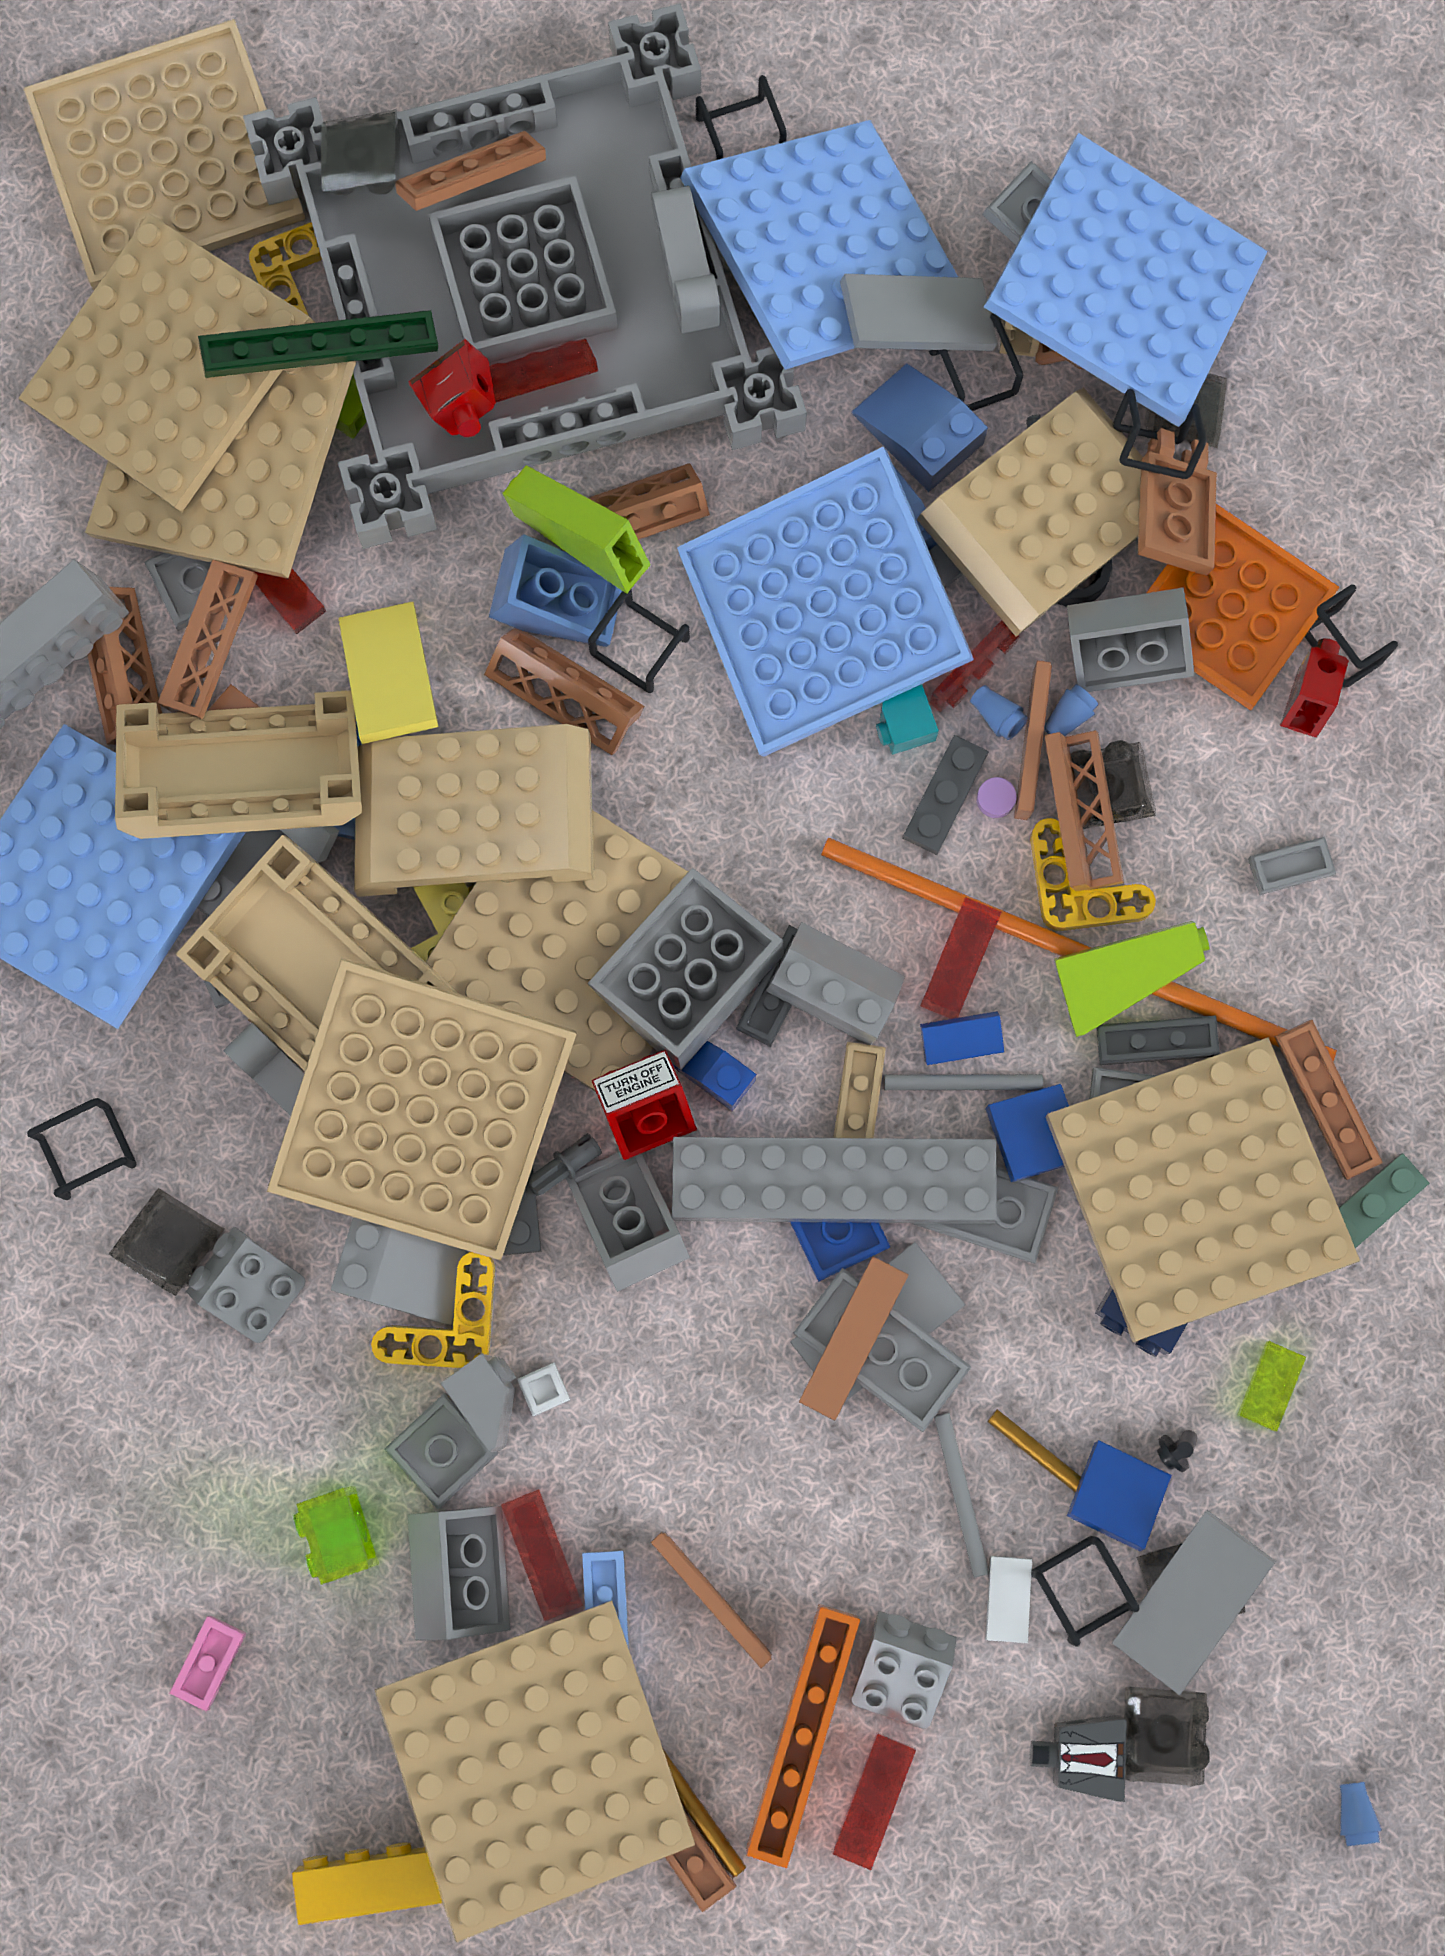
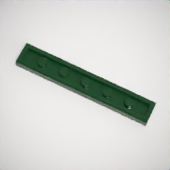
(317, 343)

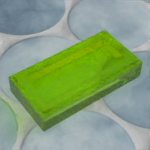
(1271, 1386)

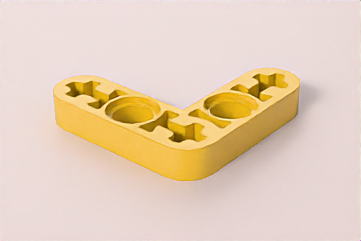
(280, 270)
(1078, 900)
(462, 1327)

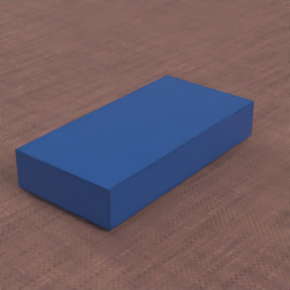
(962, 1038)

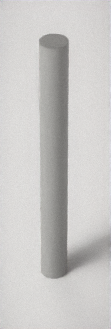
(964, 1082)
(961, 1495)

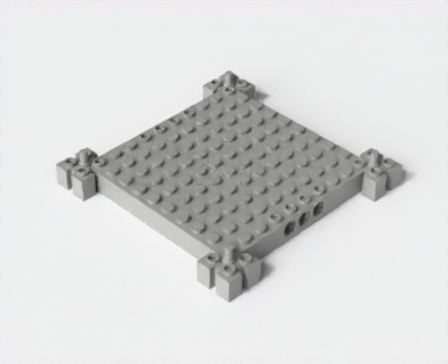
(527, 268)

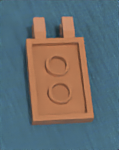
(1177, 512)

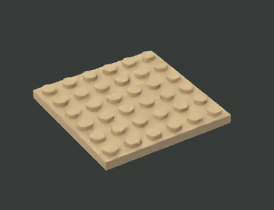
(158, 139)
(132, 365)
(256, 494)
(542, 941)
(421, 1109)
(1201, 1189)
(533, 1770)

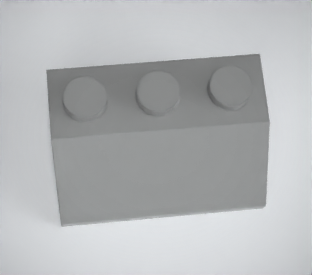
(1131, 640)
(836, 984)
(484, 1398)
(458, 1573)

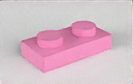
(208, 1663)

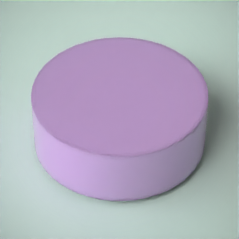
(996, 797)

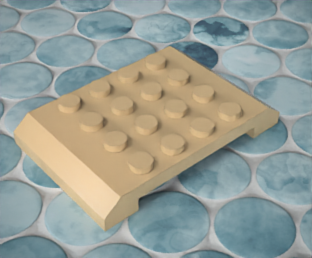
(1041, 511)
(236, 768)
(474, 808)
(282, 941)

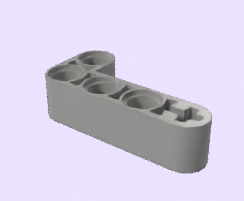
(685, 260)
(266, 1065)

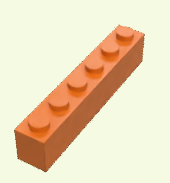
(802, 1736)

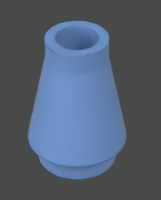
(1071, 711)
(1000, 713)
(1358, 1816)

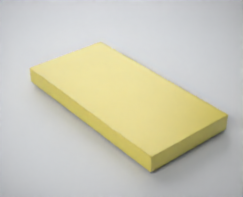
(387, 672)

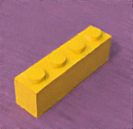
(363, 1884)

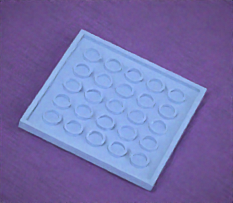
(803, 219)
(1126, 279)
(824, 602)
(80, 897)

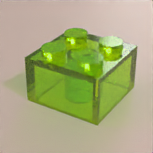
(335, 1535)

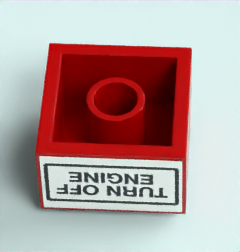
(644, 1104)

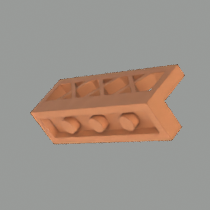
(663, 505)
(201, 639)
(109, 670)
(568, 678)
(1069, 812)

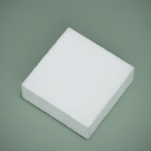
(543, 1389)

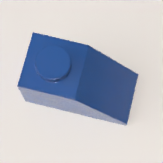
(719, 1075)

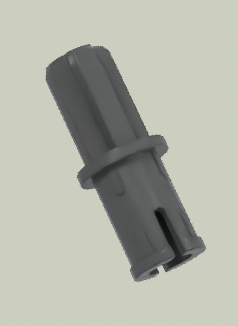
(564, 1164)

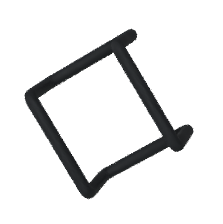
(764, 89)
(1012, 357)
(1135, 430)
(682, 634)
(1368, 664)
(63, 1190)
(1074, 1636)

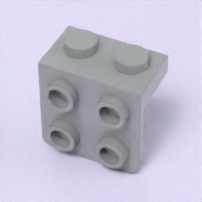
(245, 1285)
(904, 1670)

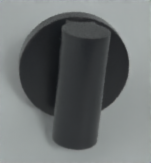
(1175, 1454)

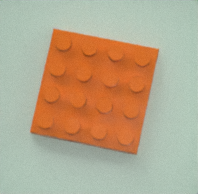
(1247, 609)

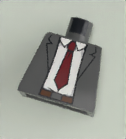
(1086, 1756)

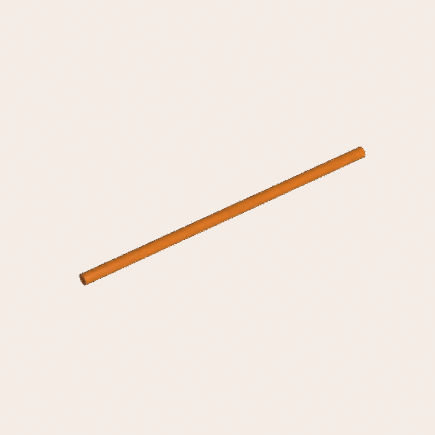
(1044, 938)

